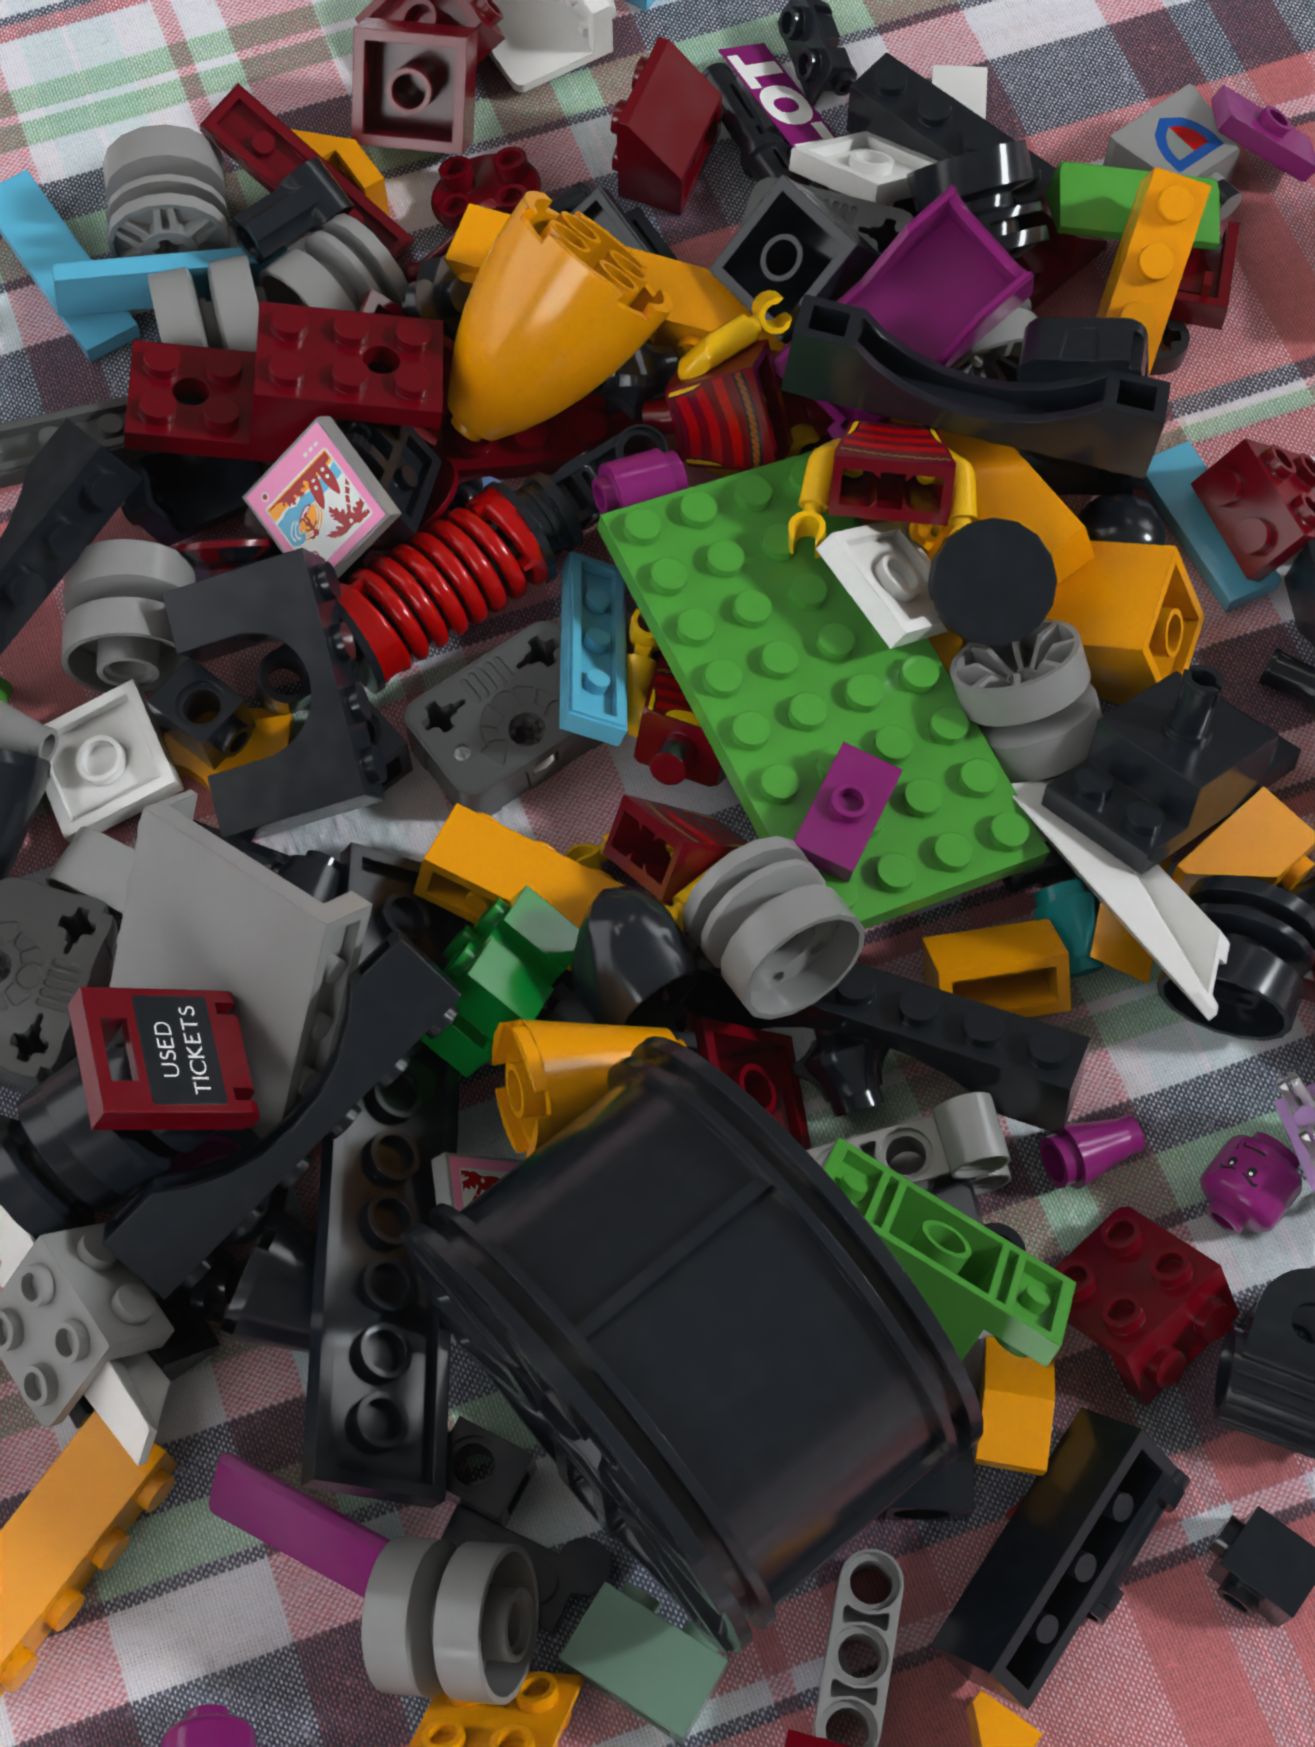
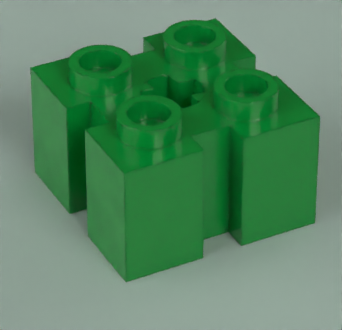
(502, 973)

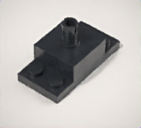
(1168, 769)

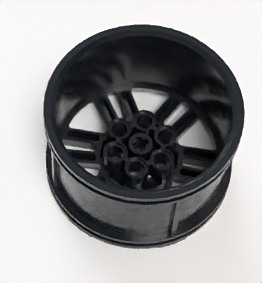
(701, 1337)

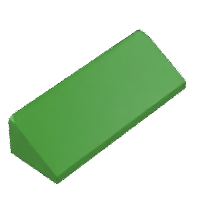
(1099, 198)

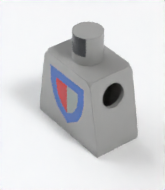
(1180, 139)

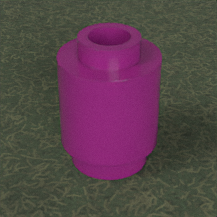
(638, 479)

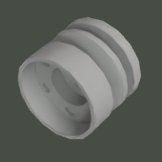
(164, 193)
(335, 270)
(773, 927)

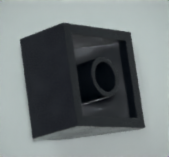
(793, 248)

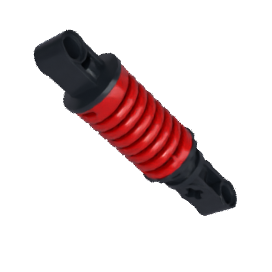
(459, 570)

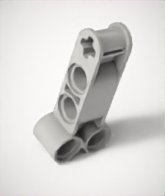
(956, 1142)

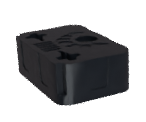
(1071, 349)

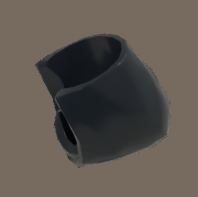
(628, 953)

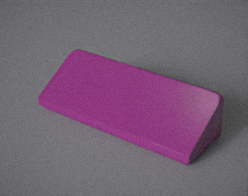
(294, 1523)

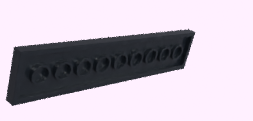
(374, 1337)

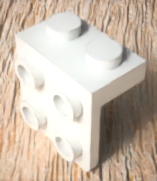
(551, 38)

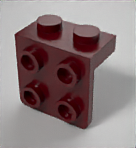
(1260, 504)
(1146, 1300)

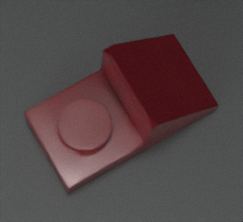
(1057, 258)

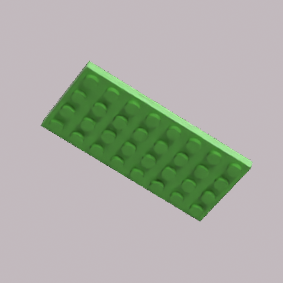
(794, 668)

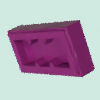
(1264, 133)
(846, 811)

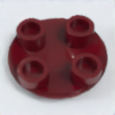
(497, 176)

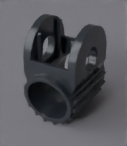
(1270, 1372)

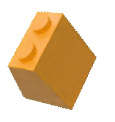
(1132, 616)

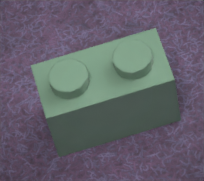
(644, 1660)

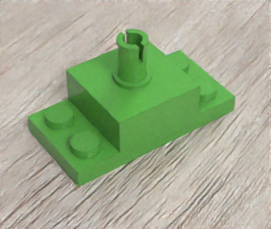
(956, 1263)

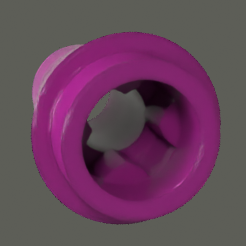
(1089, 1150)

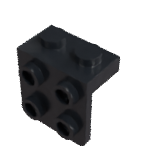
(187, 493)

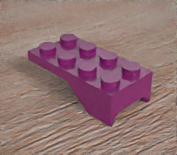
(934, 291)

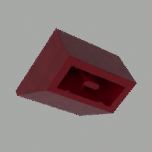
(665, 129)

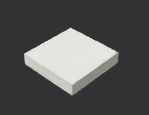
(860, 166)
(886, 579)
(109, 762)

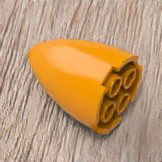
(546, 320)

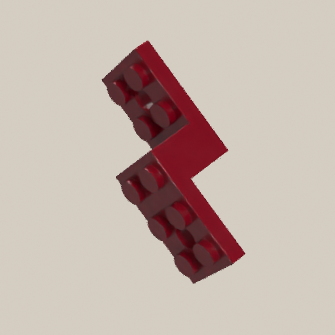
(302, 368)

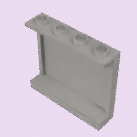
(224, 922)

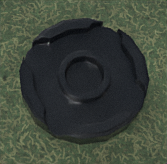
(992, 582)

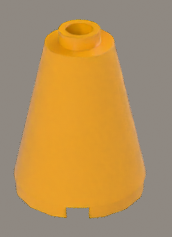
(557, 1072)

